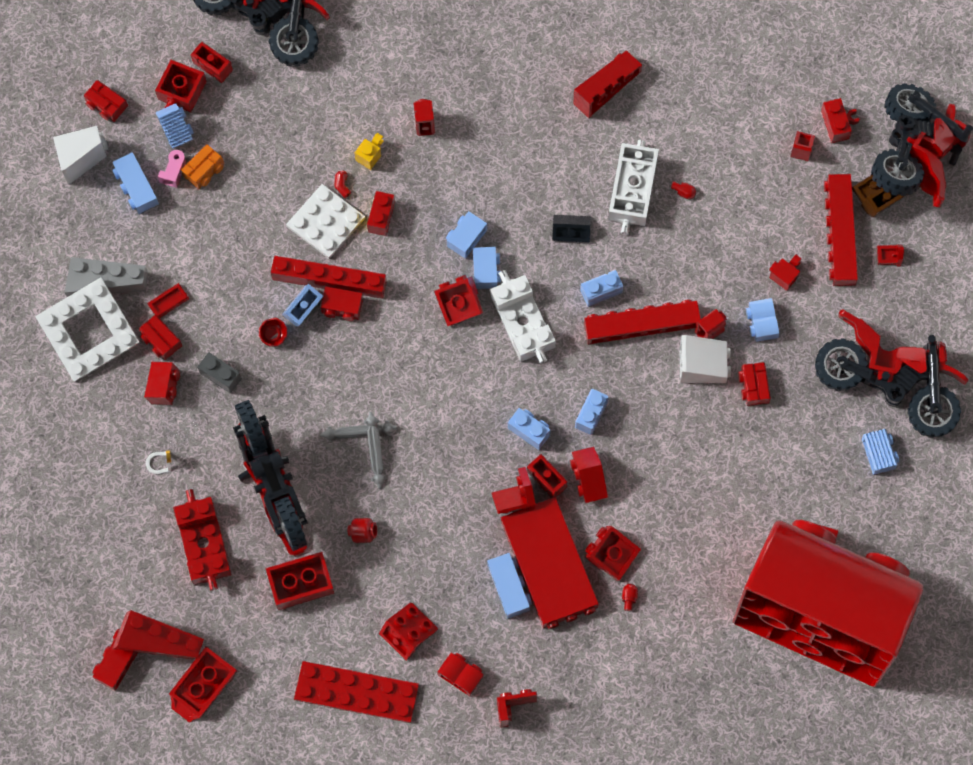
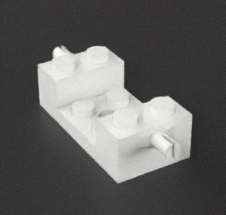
(629, 202)
(516, 300)

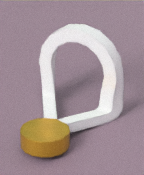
(162, 471)

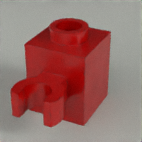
(785, 273)

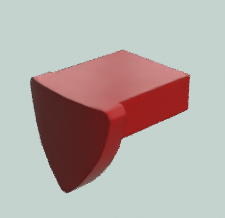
(890, 254)

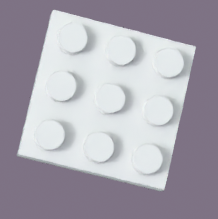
(325, 221)

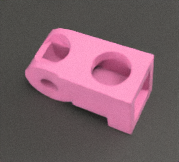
(173, 173)

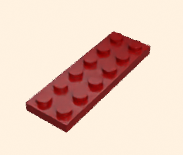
(356, 692)

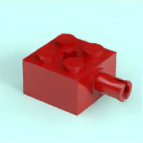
(180, 85)

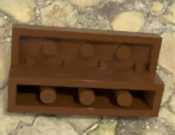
(873, 198)

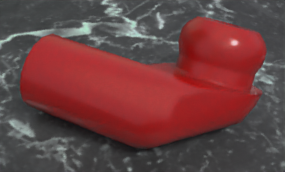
(339, 183)

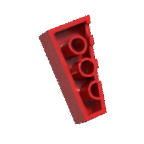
(606, 83)
(153, 637)

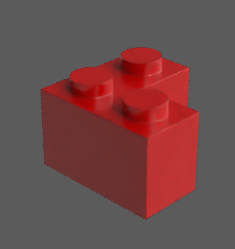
(590, 474)

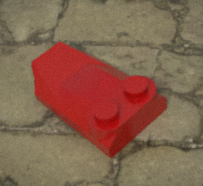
(201, 685)

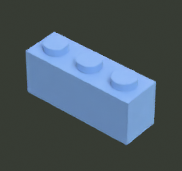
(134, 183)
(509, 585)

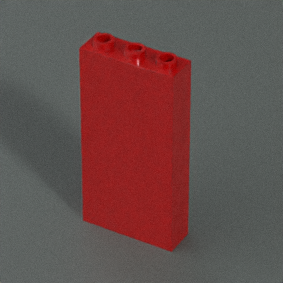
(549, 563)

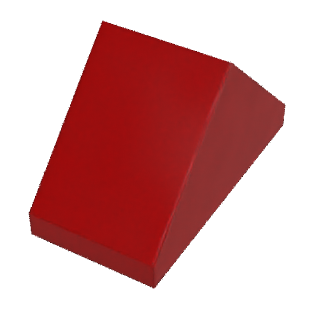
(802, 146)

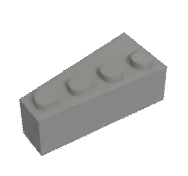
(117, 276)

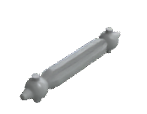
(356, 431)
(375, 450)

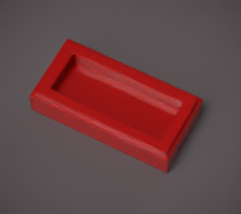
(168, 301)

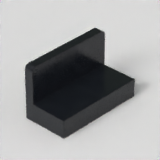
(571, 228)

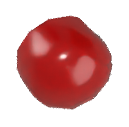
(269, 329)

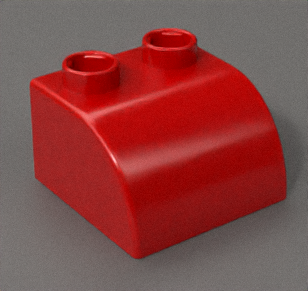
(829, 601)

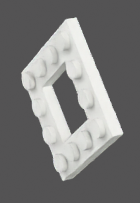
(54, 317)

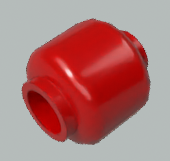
(362, 530)

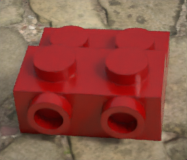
(458, 300)
(612, 552)

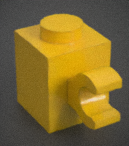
(369, 152)

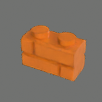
(203, 167)

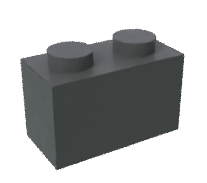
(219, 372)

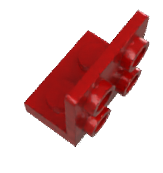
(516, 497)
(407, 630)
(507, 700)

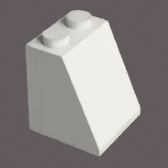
(80, 151)
(703, 360)

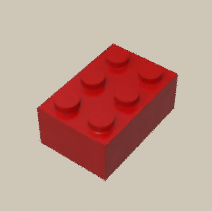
(299, 581)

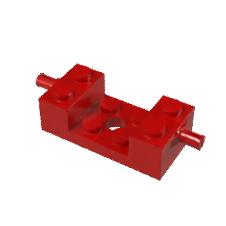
(197, 521)

